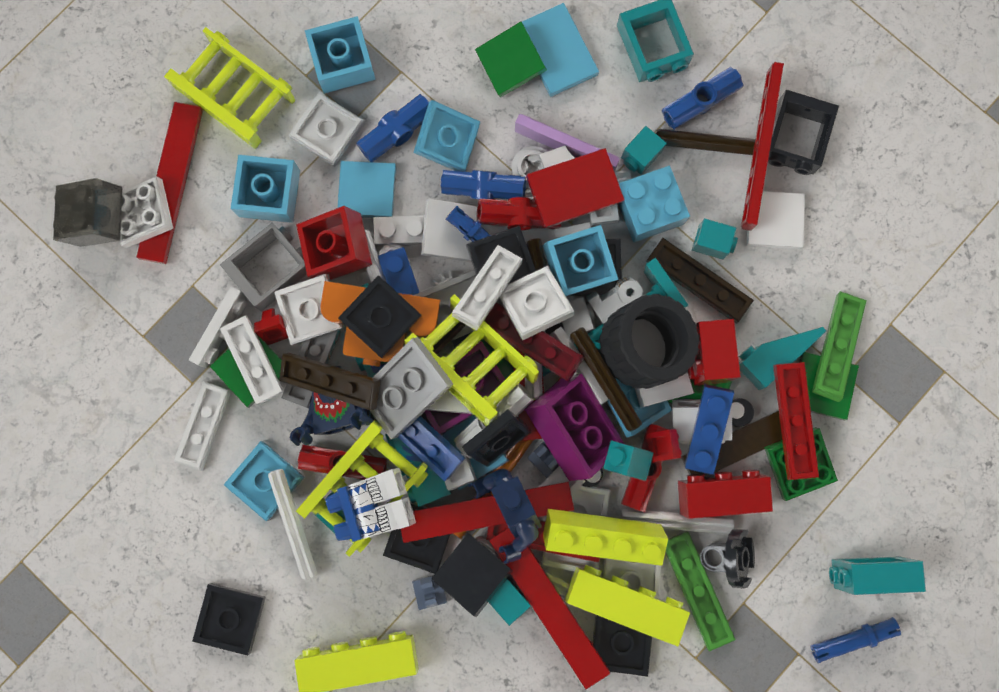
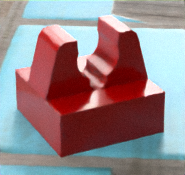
(271, 327)
(664, 445)

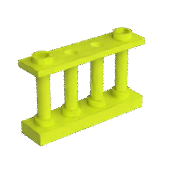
(206, 96)
(464, 387)
(354, 460)

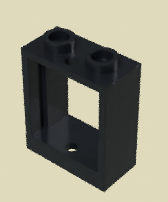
(807, 108)

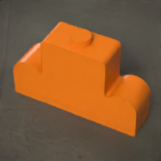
(338, 297)

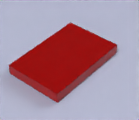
(575, 188)

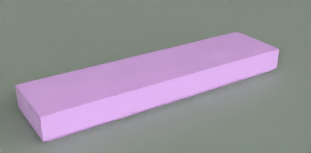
(554, 138)

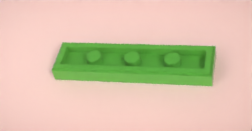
(839, 346)
(698, 591)

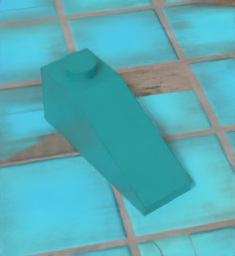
(759, 361)

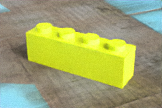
(605, 537)
(626, 605)
(356, 664)

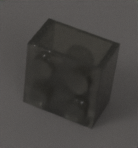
(87, 212)

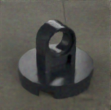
(736, 556)

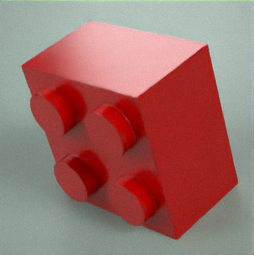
(334, 243)
(717, 353)

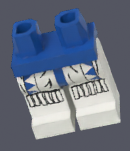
(361, 506)

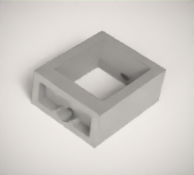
(250, 250)

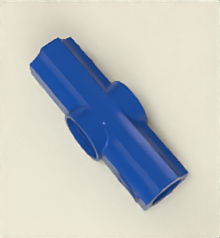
(714, 90)
(394, 129)
(482, 184)

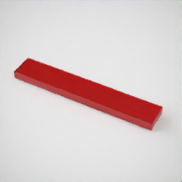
(762, 146)
(173, 171)
(482, 513)
(554, 613)

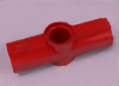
(510, 213)
(324, 459)
(639, 491)

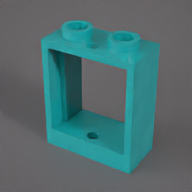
(644, 16)
(877, 575)

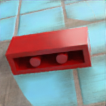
(725, 494)

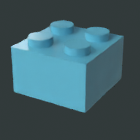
(340, 55)
(265, 188)
(652, 204)
(580, 260)

